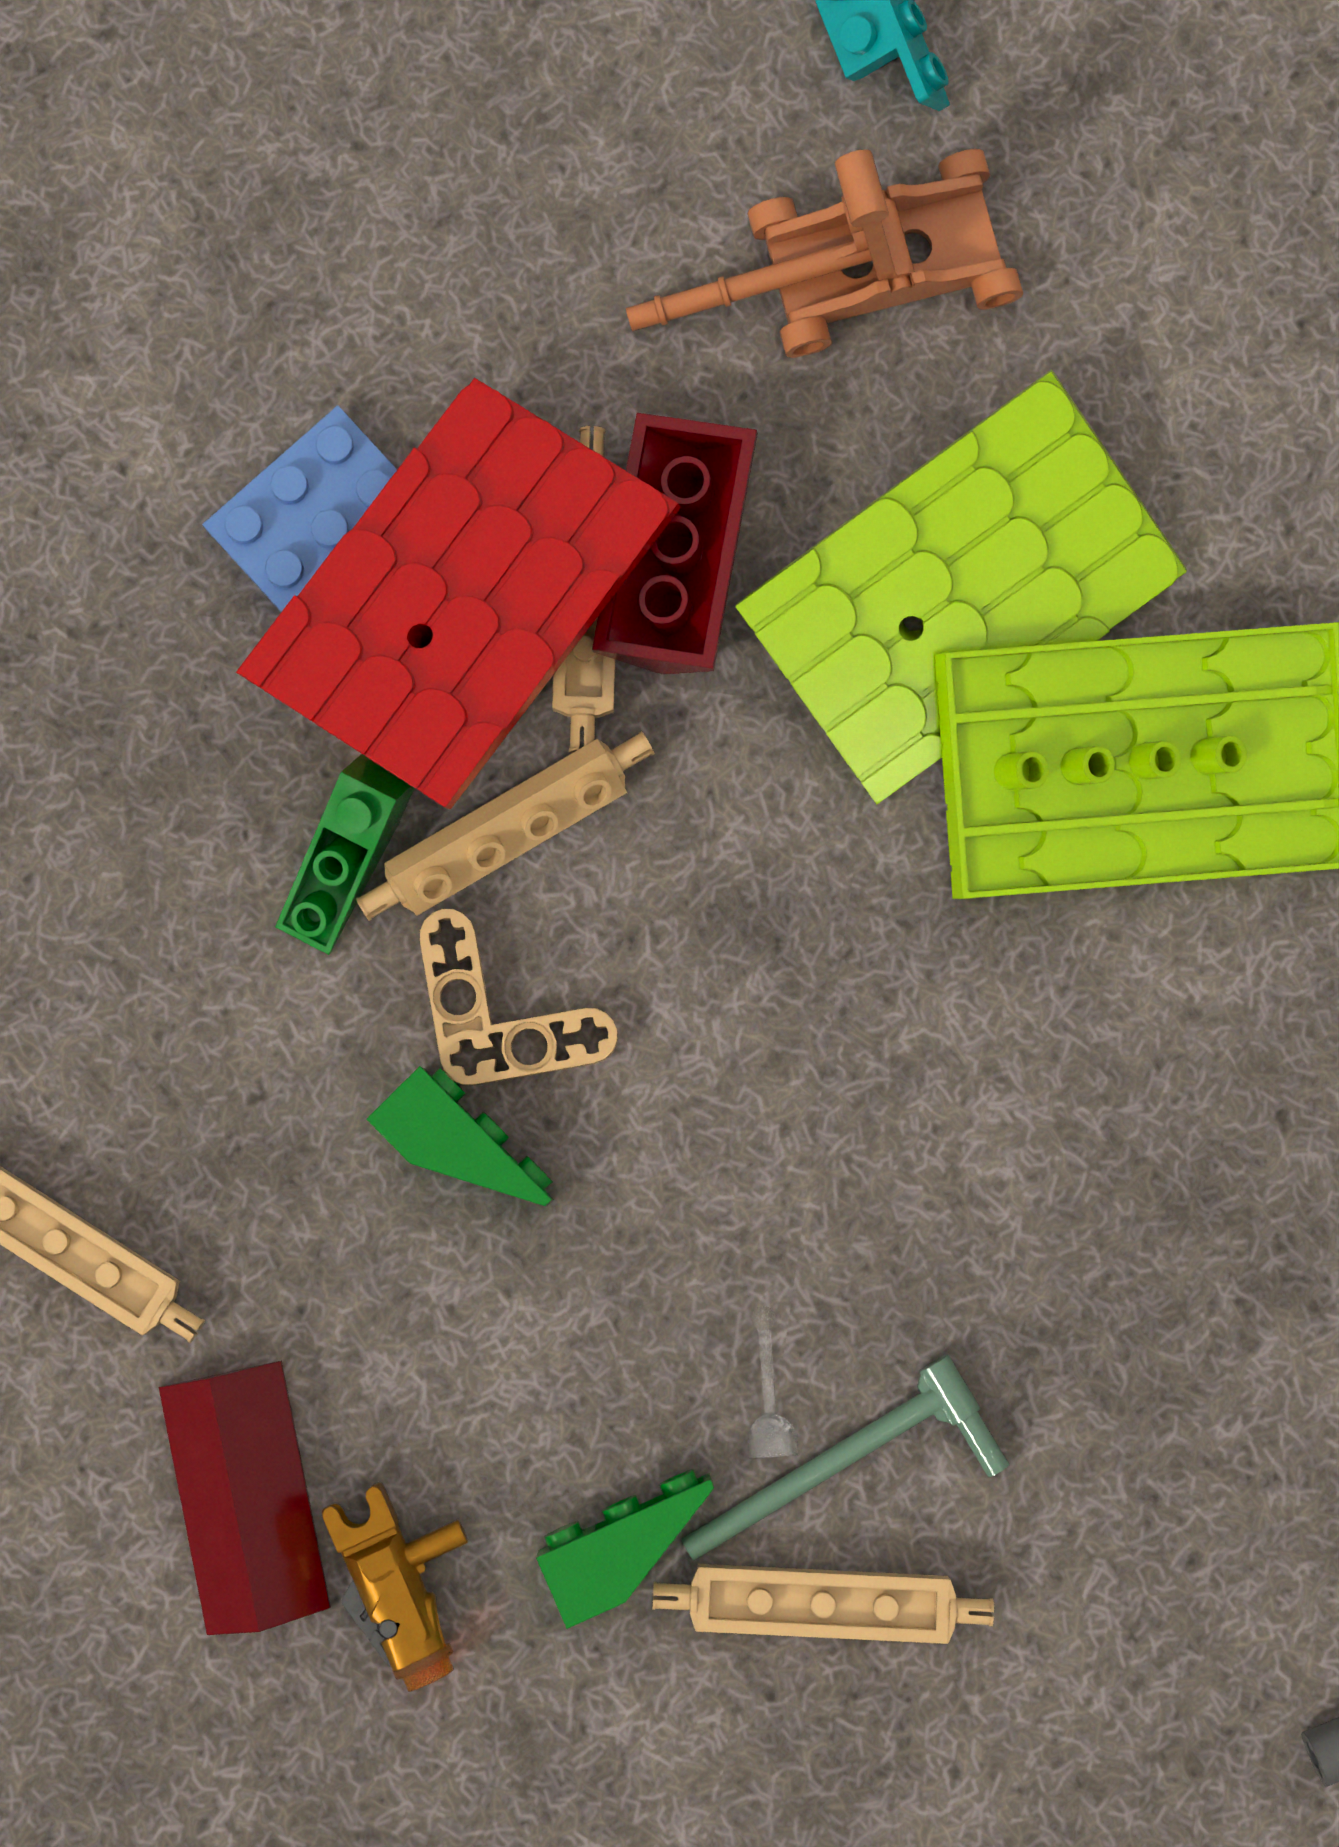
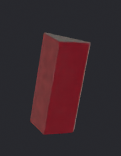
(677, 595)
(244, 1499)

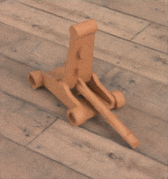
(862, 228)

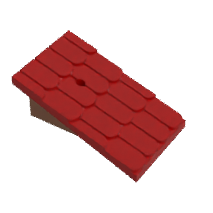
(459, 592)

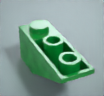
(344, 852)
(441, 1136)
(608, 1561)

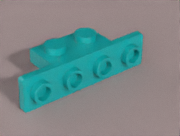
(878, 31)

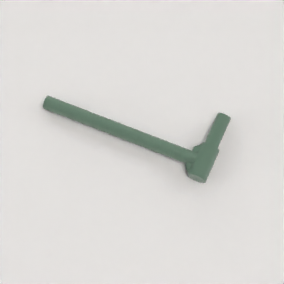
(941, 1394)

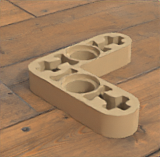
(477, 1024)

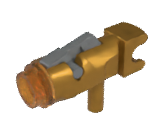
(388, 1591)

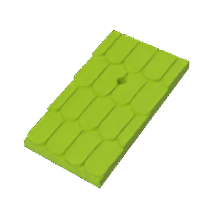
(993, 545)
(1141, 760)

